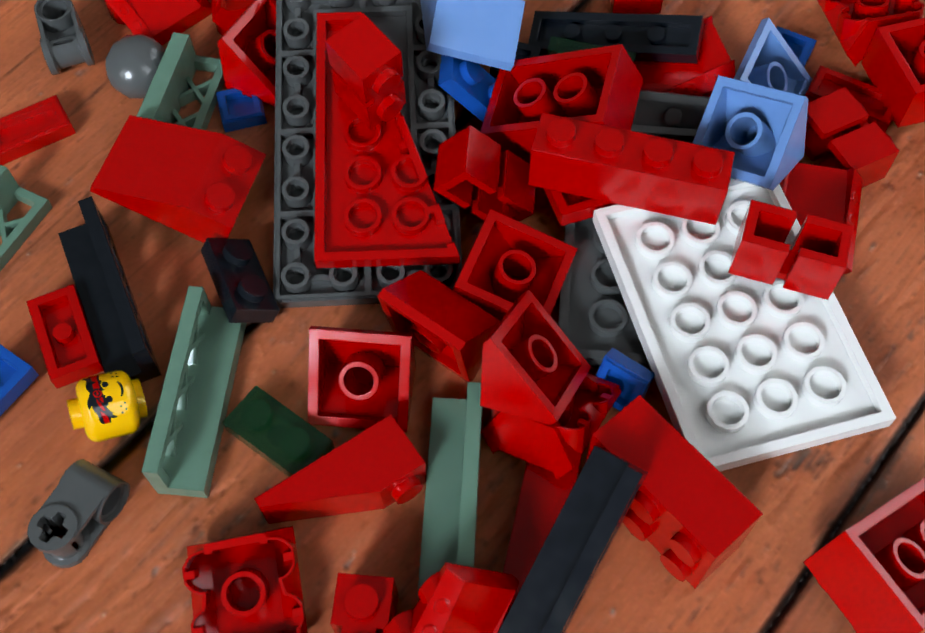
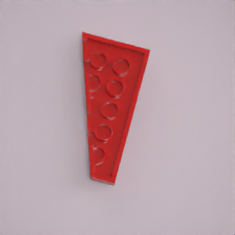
(369, 183)

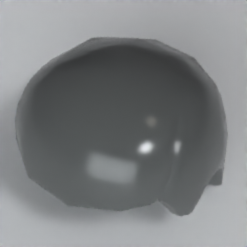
(133, 64)

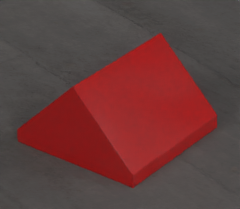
(250, 52)
(510, 261)
(441, 321)
(530, 364)
(359, 377)

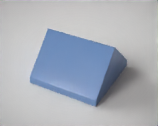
(474, 30)
(772, 62)
(757, 124)

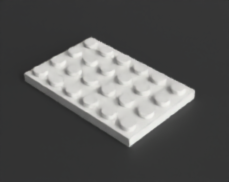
(735, 358)

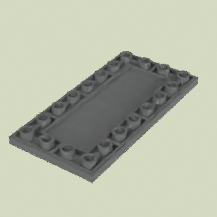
(427, 115)

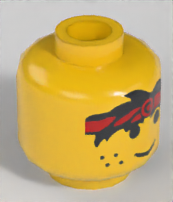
(107, 405)

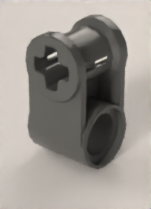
(62, 35)
(79, 511)

